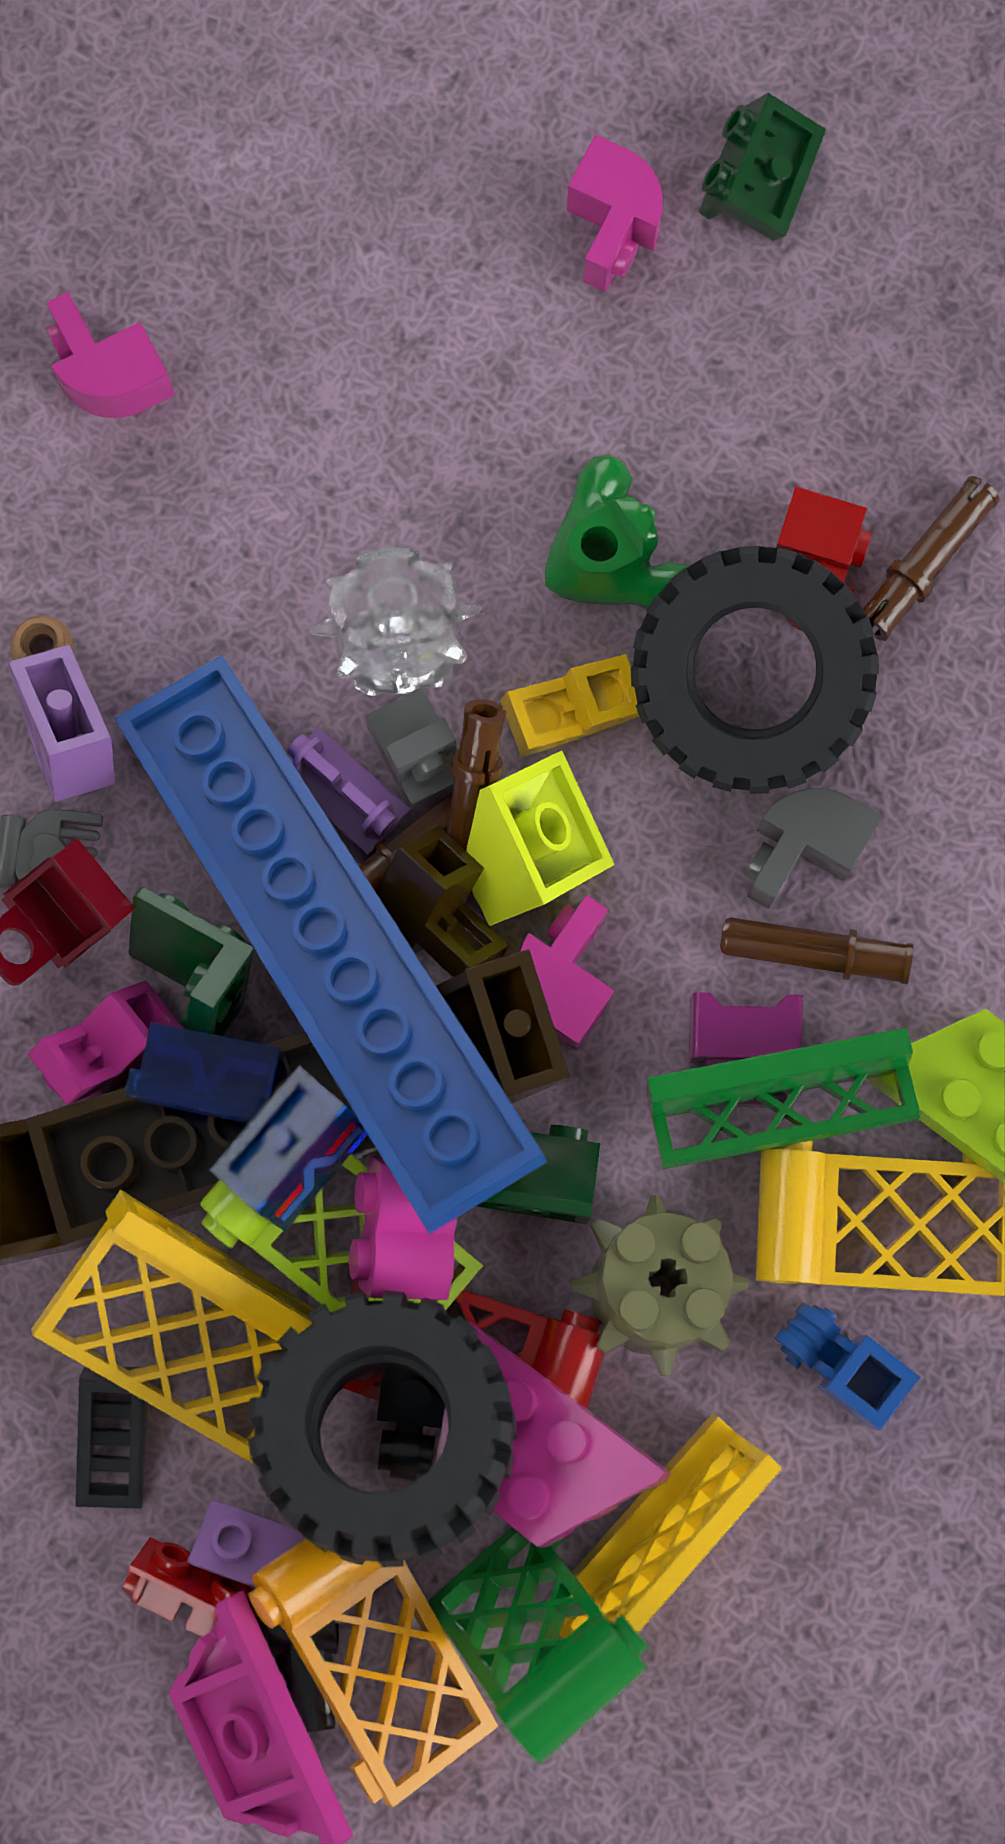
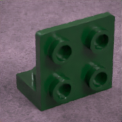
(201, 957)

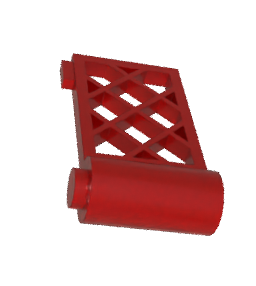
(556, 1349)

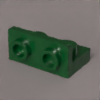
(762, 166)

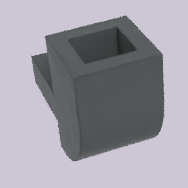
(414, 745)
(814, 825)

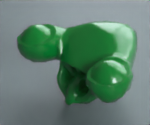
(607, 542)

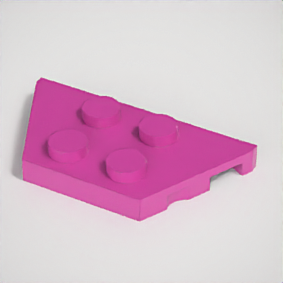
(565, 1457)
(252, 1734)

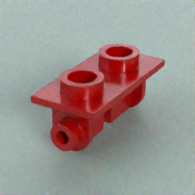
(164, 1579)

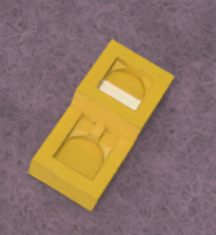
(571, 706)

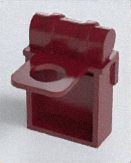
(61, 910)

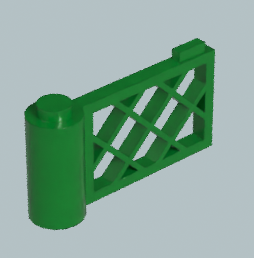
(567, 1676)

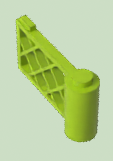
(234, 1220)

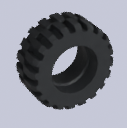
(773, 755)
(329, 1356)

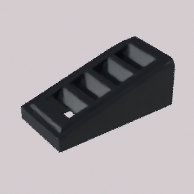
(109, 1494)

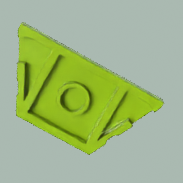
(961, 1087)

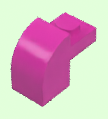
(622, 198)
(109, 376)
(571, 993)
(104, 1047)

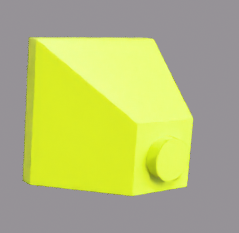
(533, 839)

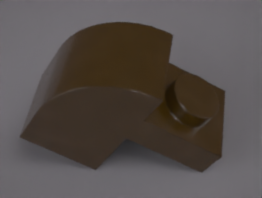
(427, 900)

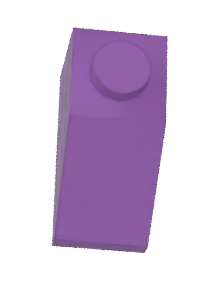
(63, 723)

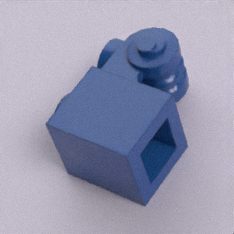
(855, 1373)

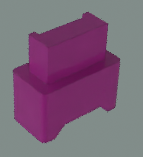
(742, 1032)

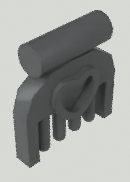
(29, 845)

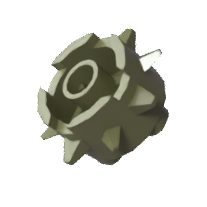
(633, 1311)

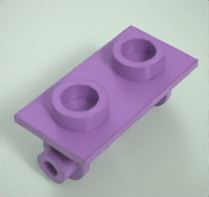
(346, 790)
(239, 1542)

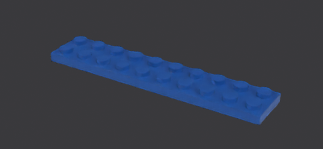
(331, 946)

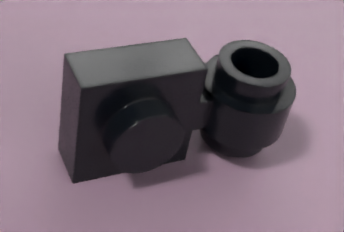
(411, 1404)

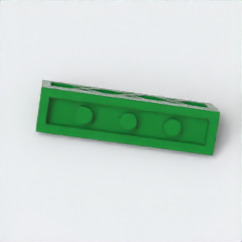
(780, 1074)

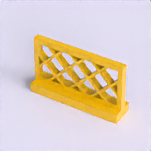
(208, 1274)
(673, 1525)

